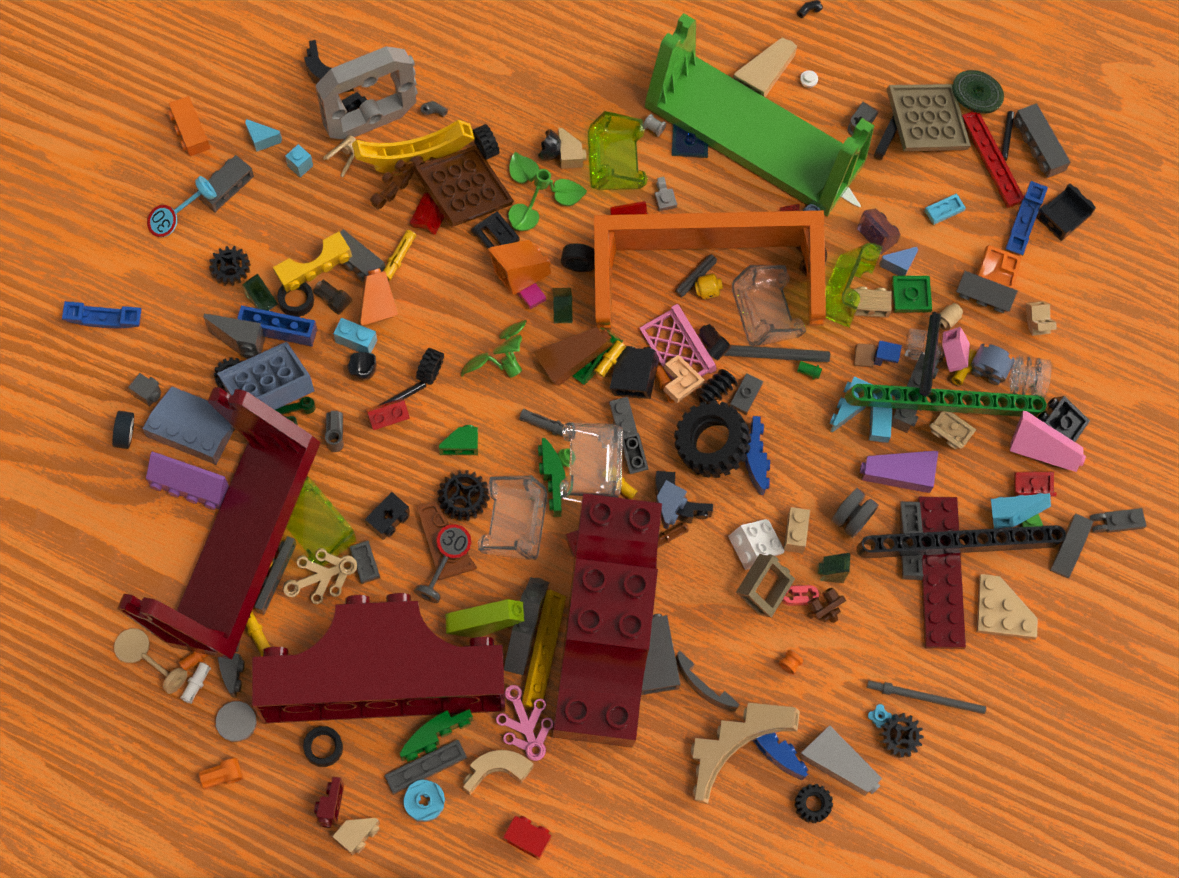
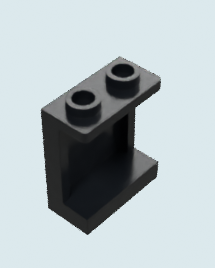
(1066, 212)

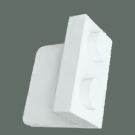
(755, 539)

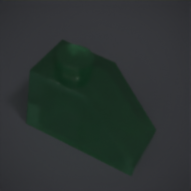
(834, 568)

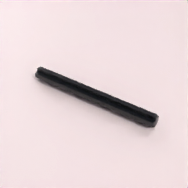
(930, 354)

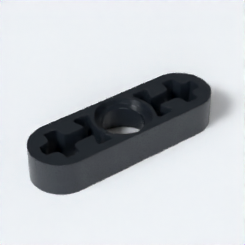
(886, 139)

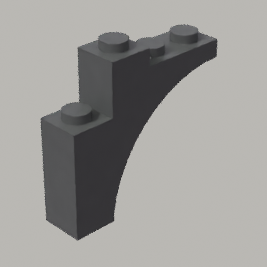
(523, 632)

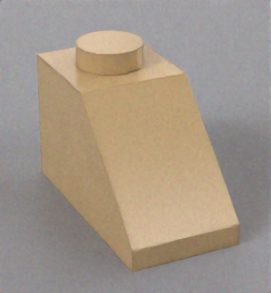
(571, 150)

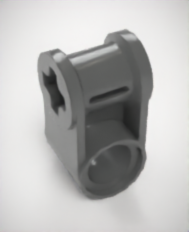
(864, 111)

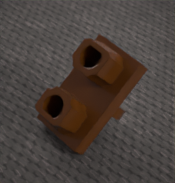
(832, 601)

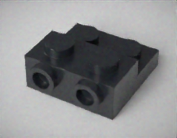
(1064, 417)

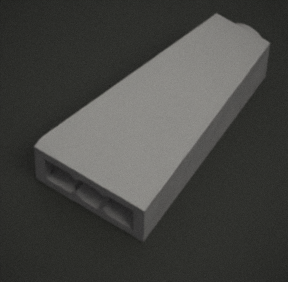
(839, 760)

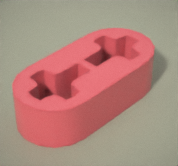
(800, 590)

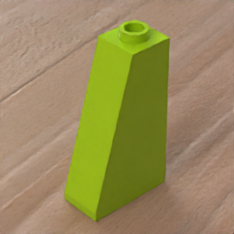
(485, 618)

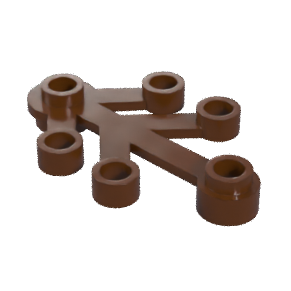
(398, 181)

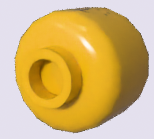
(708, 286)

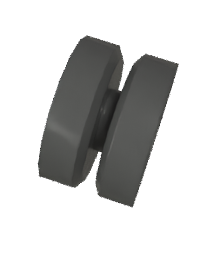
(852, 511)

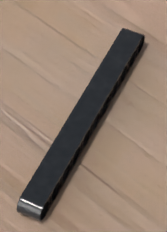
(953, 545)

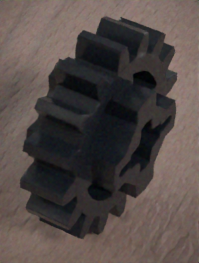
(229, 262)
(893, 731)

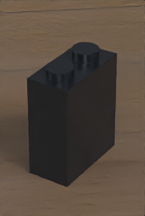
(635, 373)

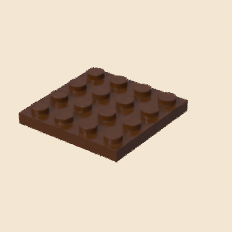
(463, 186)

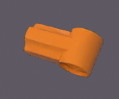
(226, 772)

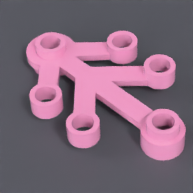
(526, 725)

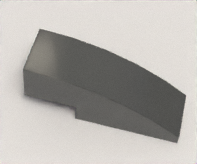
(1072, 545)

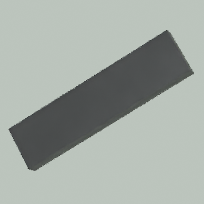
(425, 766)

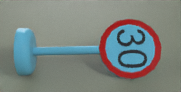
(163, 218)

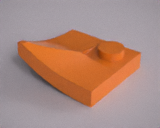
(999, 266)

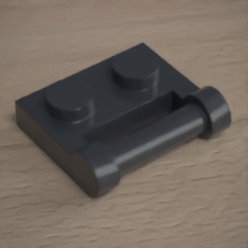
(497, 228)

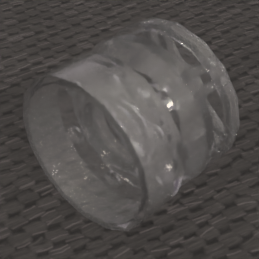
(1026, 376)

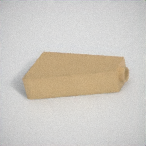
(767, 67)

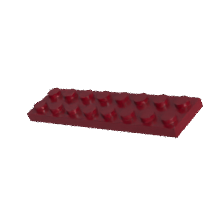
(942, 579)

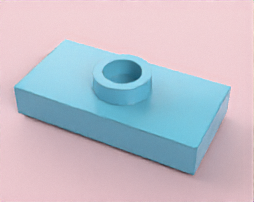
(945, 209)

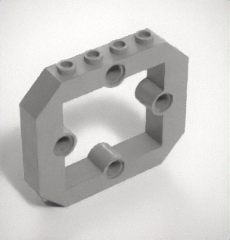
(365, 72)

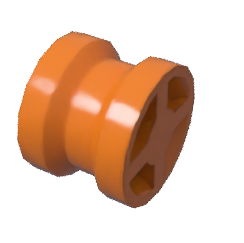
(791, 662)

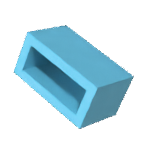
(355, 336)

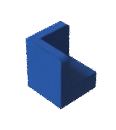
(887, 352)

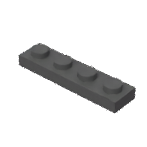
(277, 570)

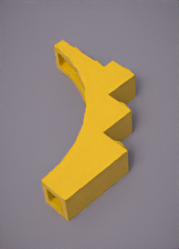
(434, 145)

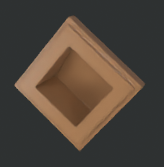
(864, 355)

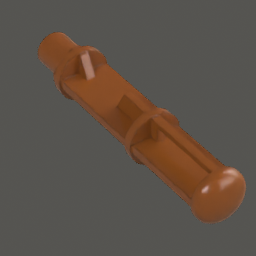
(672, 533)

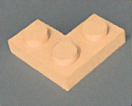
(684, 381)

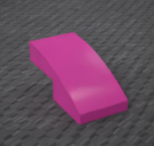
(532, 296)

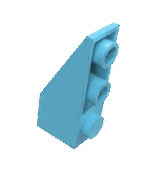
(846, 410)
(1014, 510)

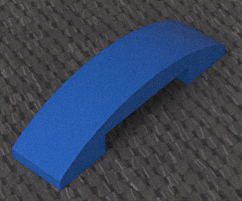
(1025, 218)
(101, 317)

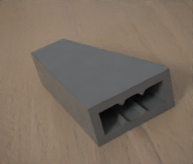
(661, 666)

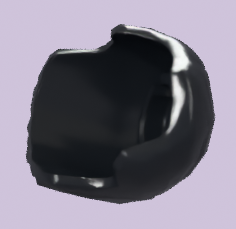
(550, 146)
(362, 366)

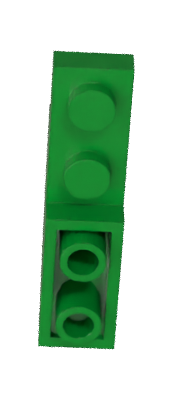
(552, 470)
(426, 737)

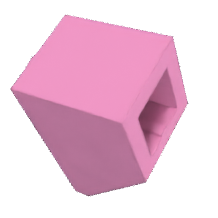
(956, 349)

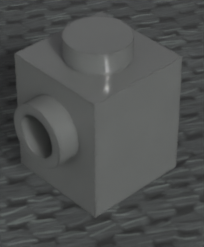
(145, 389)

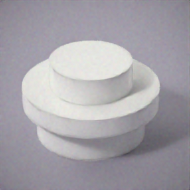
(809, 79)

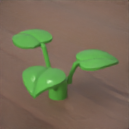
(524, 169)
(511, 345)

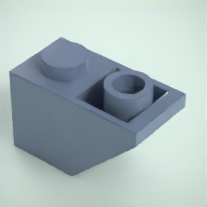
(672, 499)

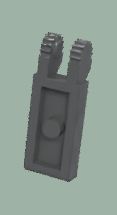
(1119, 520)

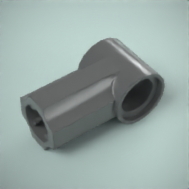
(334, 429)

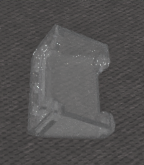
(764, 306)
(594, 460)
(515, 517)

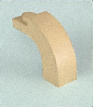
(497, 761)

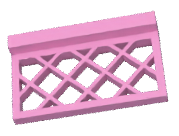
(689, 335)

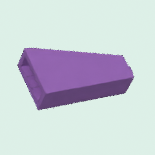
(902, 470)

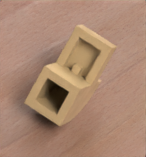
(1039, 318)

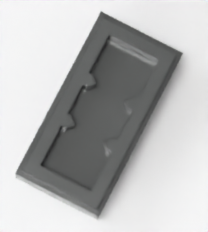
(746, 393)
(365, 561)

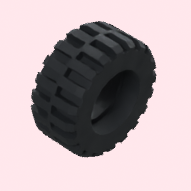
(702, 418)

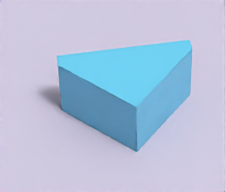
(262, 136)

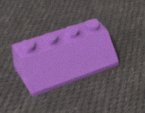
(186, 481)

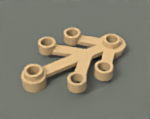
(323, 575)

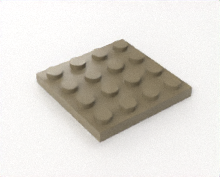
(928, 117)

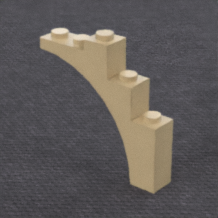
(713, 754)

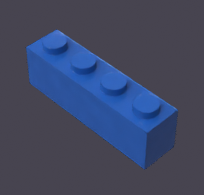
(281, 326)

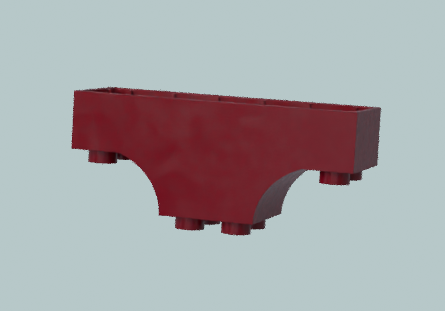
(608, 621)
(378, 665)

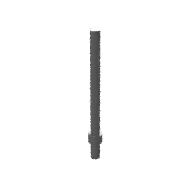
(888, 688)

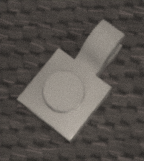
(664, 198)

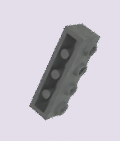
(1041, 140)
(907, 417)

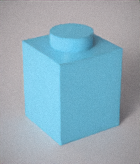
(299, 160)

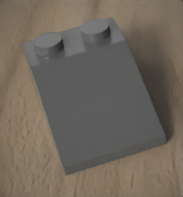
(240, 335)

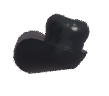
(815, 4)

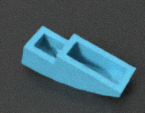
(880, 423)

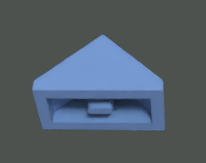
(899, 261)

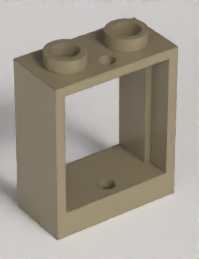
(753, 579)

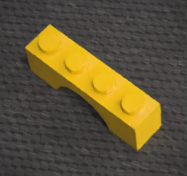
(294, 274)

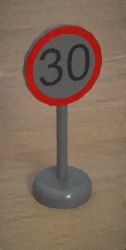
(453, 543)

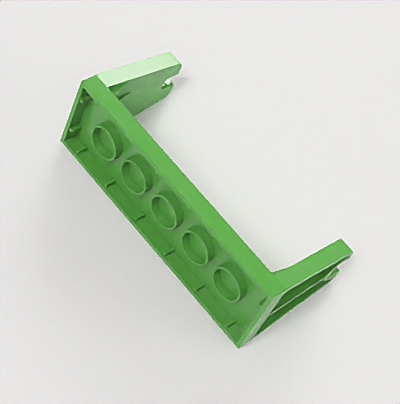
(751, 126)

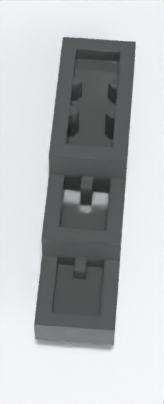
(911, 523)

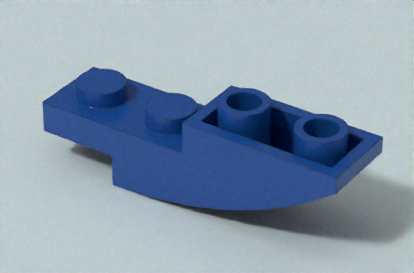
(756, 461)
(781, 755)

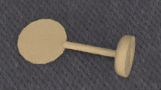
(133, 646)

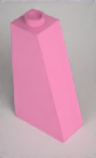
(1045, 444)

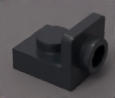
(353, 101)

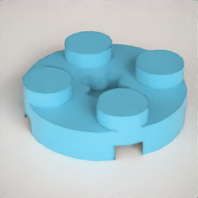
(413, 796)

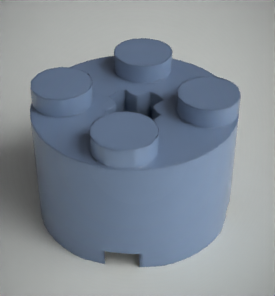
(992, 363)

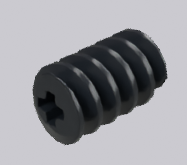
(716, 386)

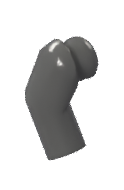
(433, 107)

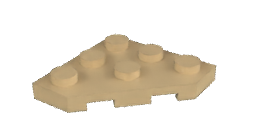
(1002, 610)

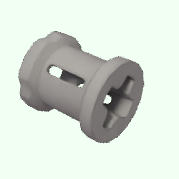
(654, 125)

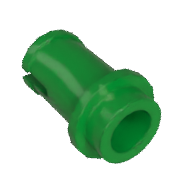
(810, 370)

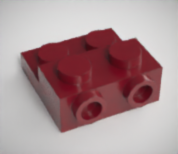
(328, 807)

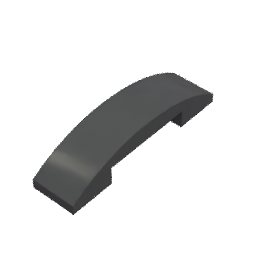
(725, 701)

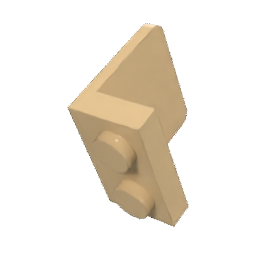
(952, 428)

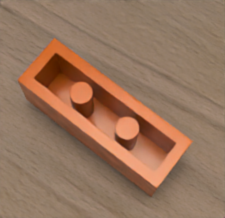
(188, 126)

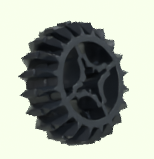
(476, 486)

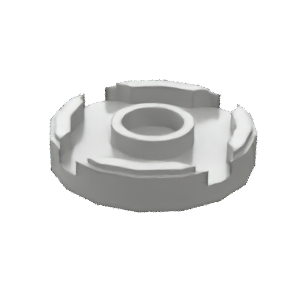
(236, 721)

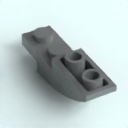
(631, 444)
(231, 671)

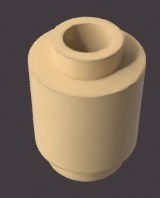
(950, 316)

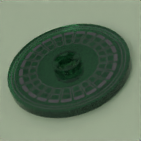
(978, 91)

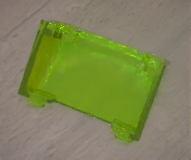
(614, 152)
(840, 299)
(319, 524)

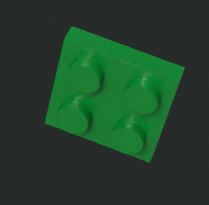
(911, 294)

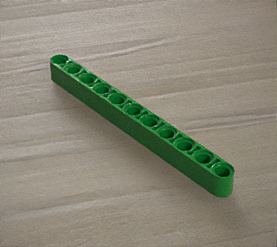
(938, 403)

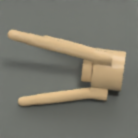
(346, 147)

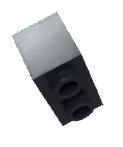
(388, 507)

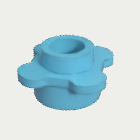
(874, 715)

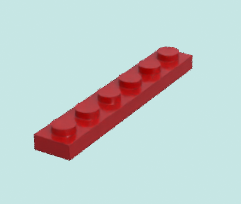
(993, 159)

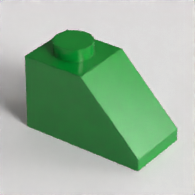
(461, 442)

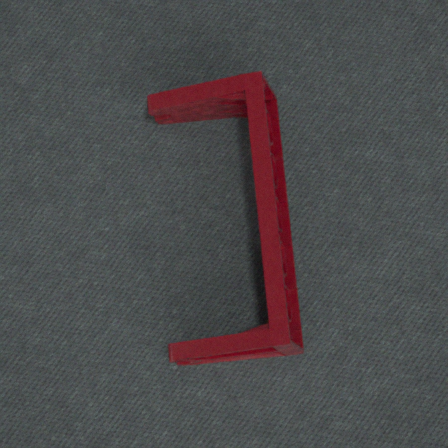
(242, 535)

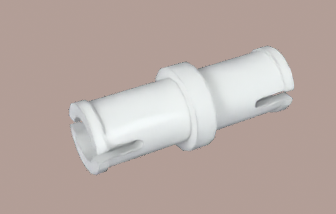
(195, 683)

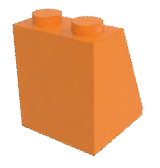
(519, 264)
(377, 298)

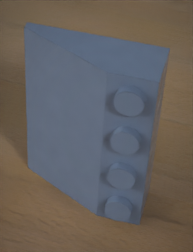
(271, 376)
(189, 425)

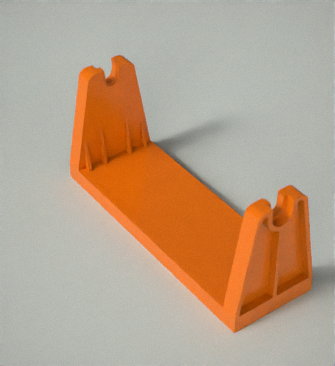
(706, 231)

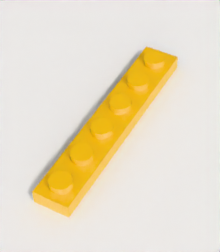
(543, 649)

